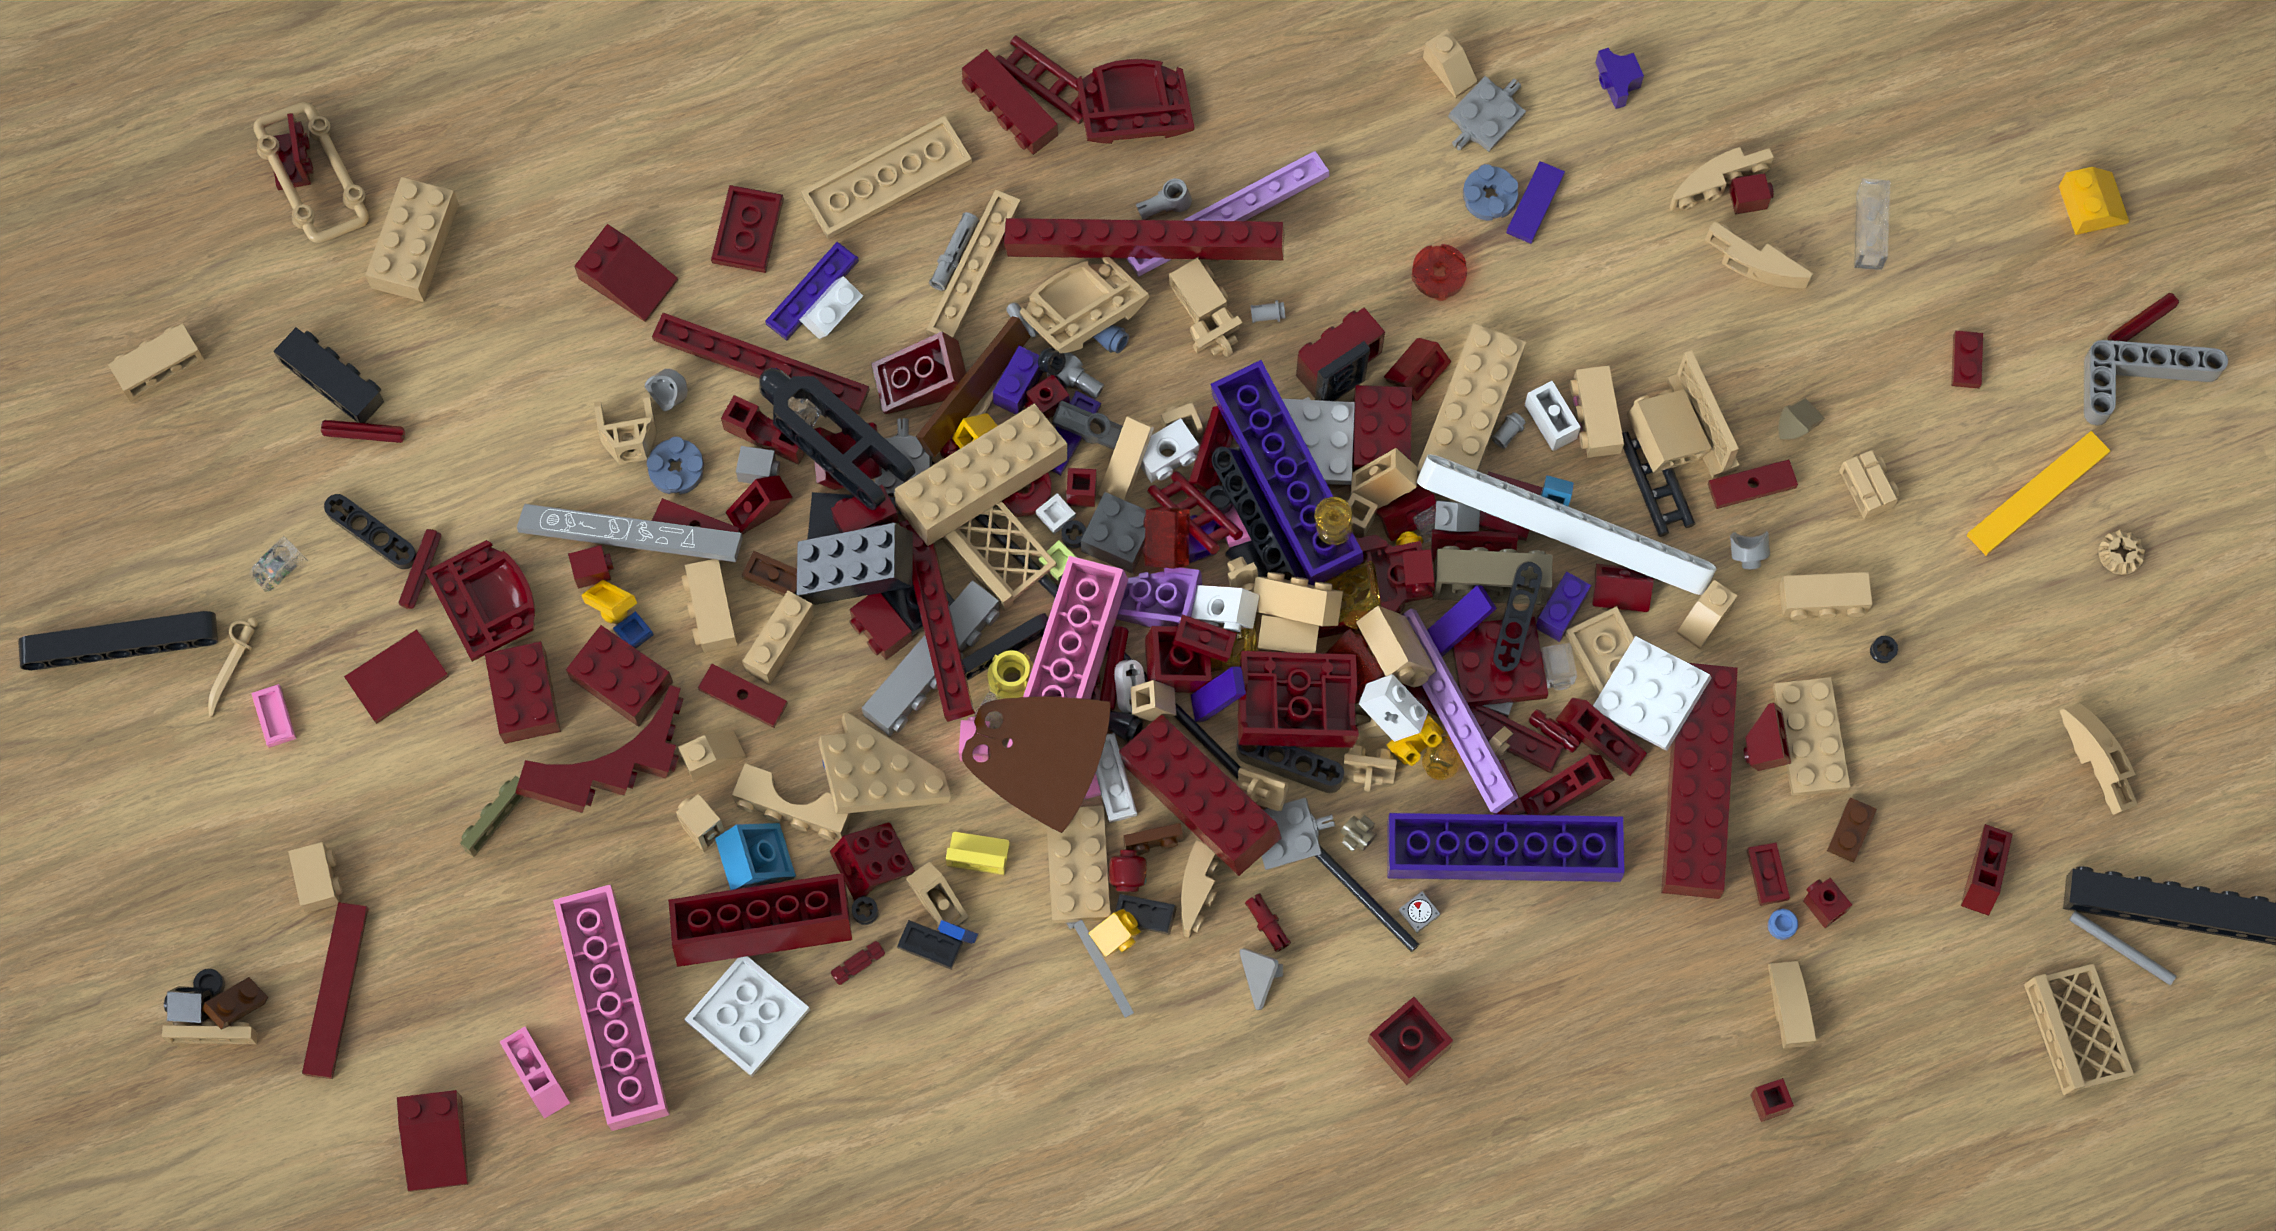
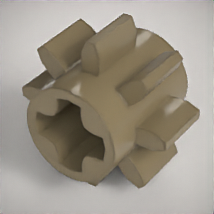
(1358, 833)

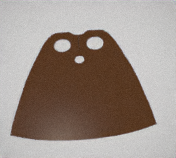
(1050, 756)

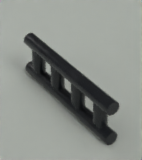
(1651, 495)

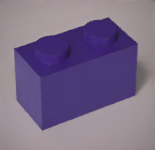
(1016, 380)
(1563, 606)

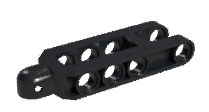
(844, 468)

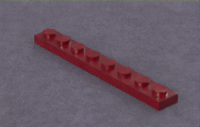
(750, 358)
(939, 630)

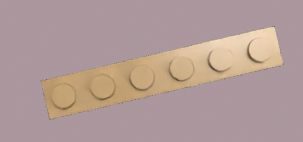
(973, 265)

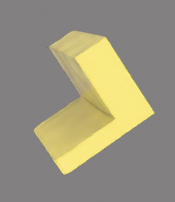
(977, 853)

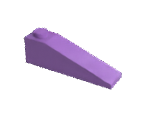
(1160, 597)

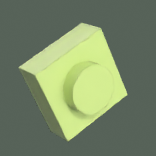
(1060, 555)

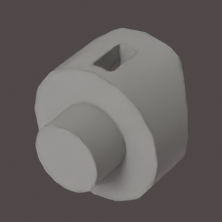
(667, 388)
(1750, 549)

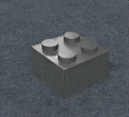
(1116, 533)

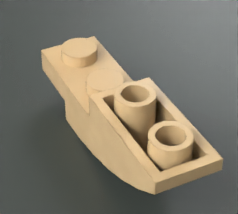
(1711, 178)
(1766, 266)
(2097, 744)
(1197, 887)

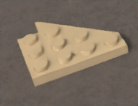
(876, 773)

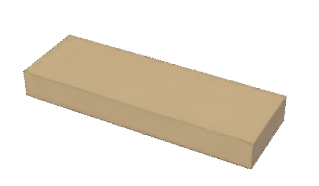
(1126, 458)

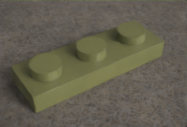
(491, 818)

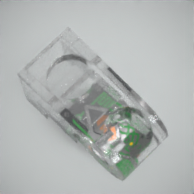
(276, 564)

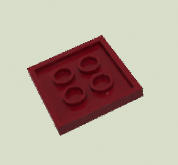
(1485, 683)

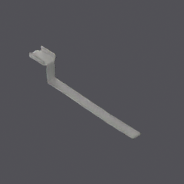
(1102, 967)

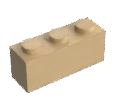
(155, 361)
(1597, 411)
(1825, 595)
(1298, 599)
(709, 605)
(778, 637)

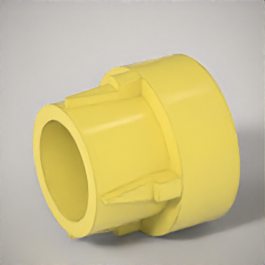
(1006, 663)

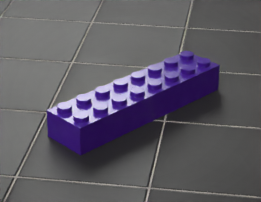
(1282, 468)
(1505, 847)

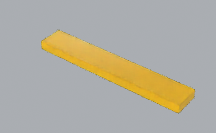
(2038, 493)

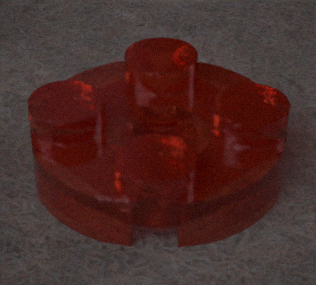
(1439, 286)

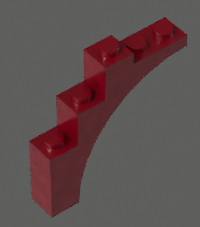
(571, 783)

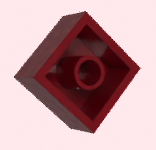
(1173, 664)
(1410, 1040)

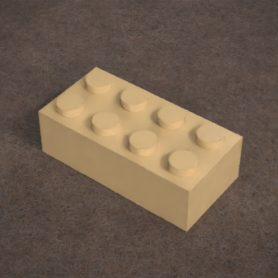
(412, 239)

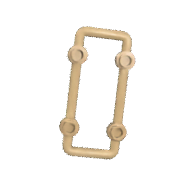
(303, 214)

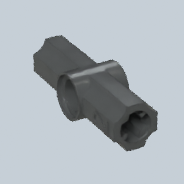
(1078, 422)

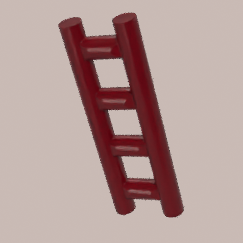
(1030, 80)
(1196, 498)

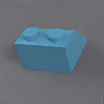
(754, 855)

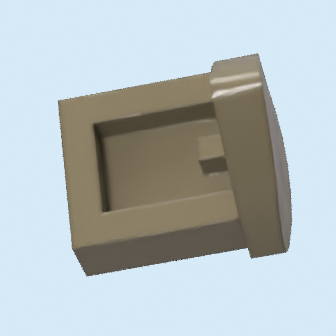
(1798, 420)

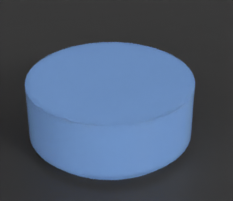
(1782, 924)

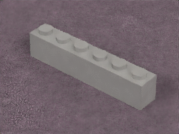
(914, 676)

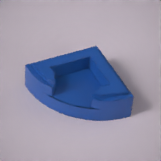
(957, 932)

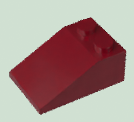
(625, 273)
(919, 373)
(433, 1140)

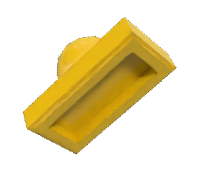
(610, 601)

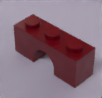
(750, 424)

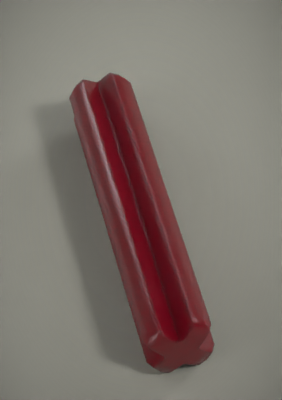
(2145, 318)
(362, 431)
(417, 573)
(1115, 655)

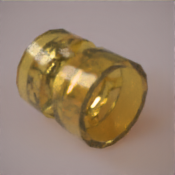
(1333, 520)

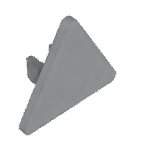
(1260, 972)

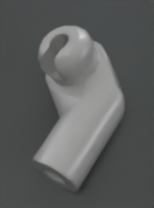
(1014, 310)

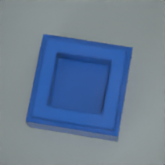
(633, 630)

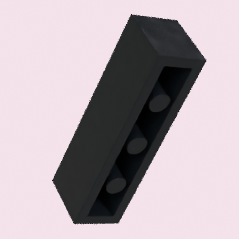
(329, 376)

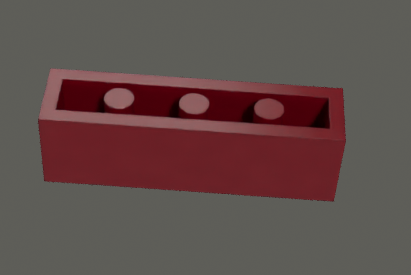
(1009, 102)

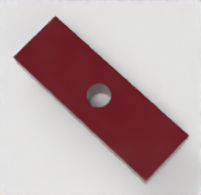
(1768, 481)
(677, 514)
(728, 687)

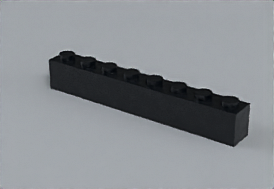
(2170, 905)

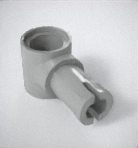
(1164, 199)
(1074, 375)

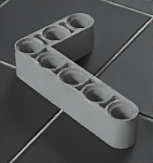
(2142, 367)

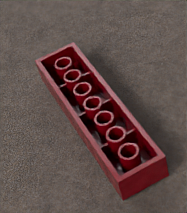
(1701, 791)

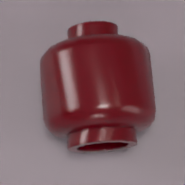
(1127, 871)

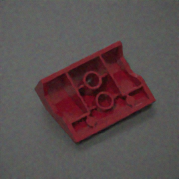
(1298, 699)

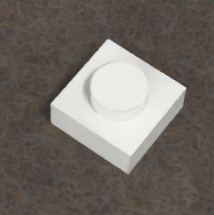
(1055, 513)

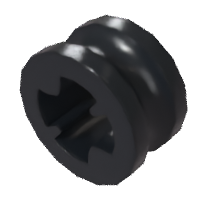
(1046, 357)
(1068, 528)
(1890, 655)
(862, 919)

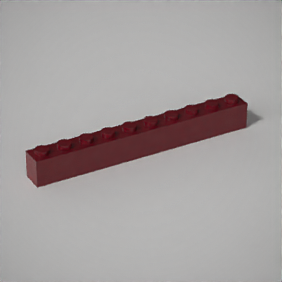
(1144, 239)

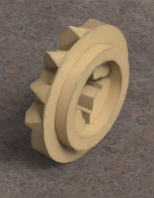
(2113, 560)

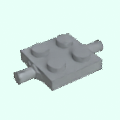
(1486, 114)
(912, 450)
(1298, 834)

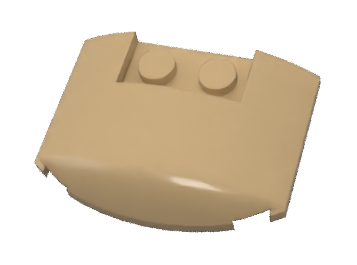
(1082, 303)

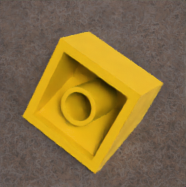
(2092, 200)

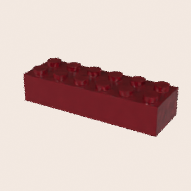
(1200, 795)
(759, 920)

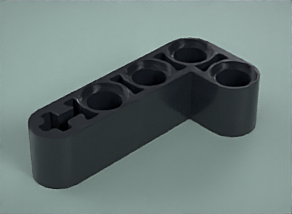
(1287, 767)

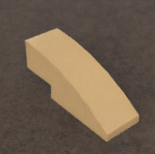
(1791, 1005)

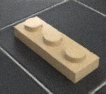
(209, 1033)

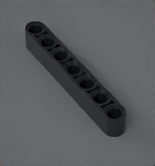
(1259, 519)
(118, 640)

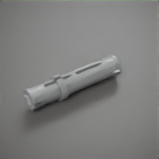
(949, 260)

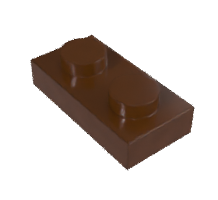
(770, 574)
(1851, 829)
(1164, 836)
(235, 1003)

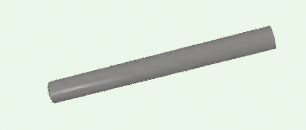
(2122, 947)

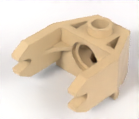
(642, 433)

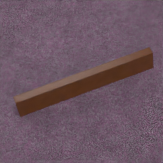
(972, 387)

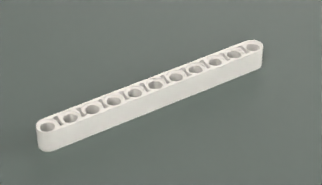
(1566, 524)

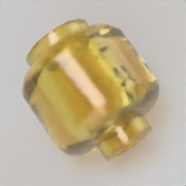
(1441, 761)

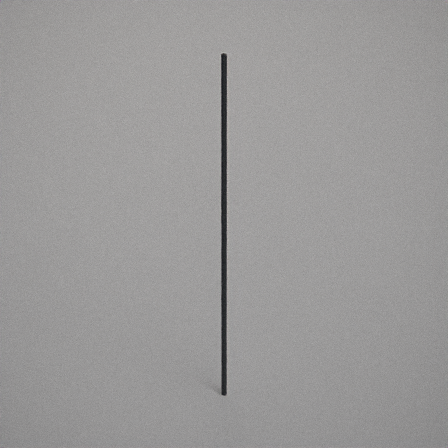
(1233, 767)

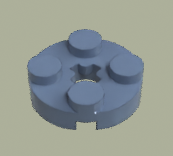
(1494, 207)
(675, 450)

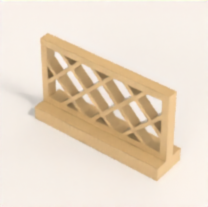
(1723, 451)
(983, 571)
(2059, 1041)

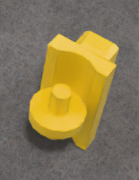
(1409, 748)

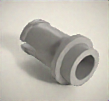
(1268, 312)
(1512, 425)

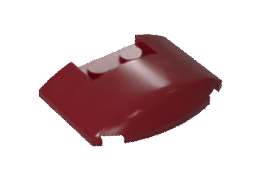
(1134, 101)
(484, 598)

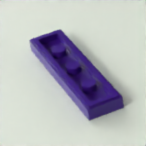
(832, 266)

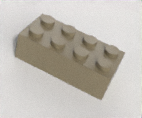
(1460, 570)

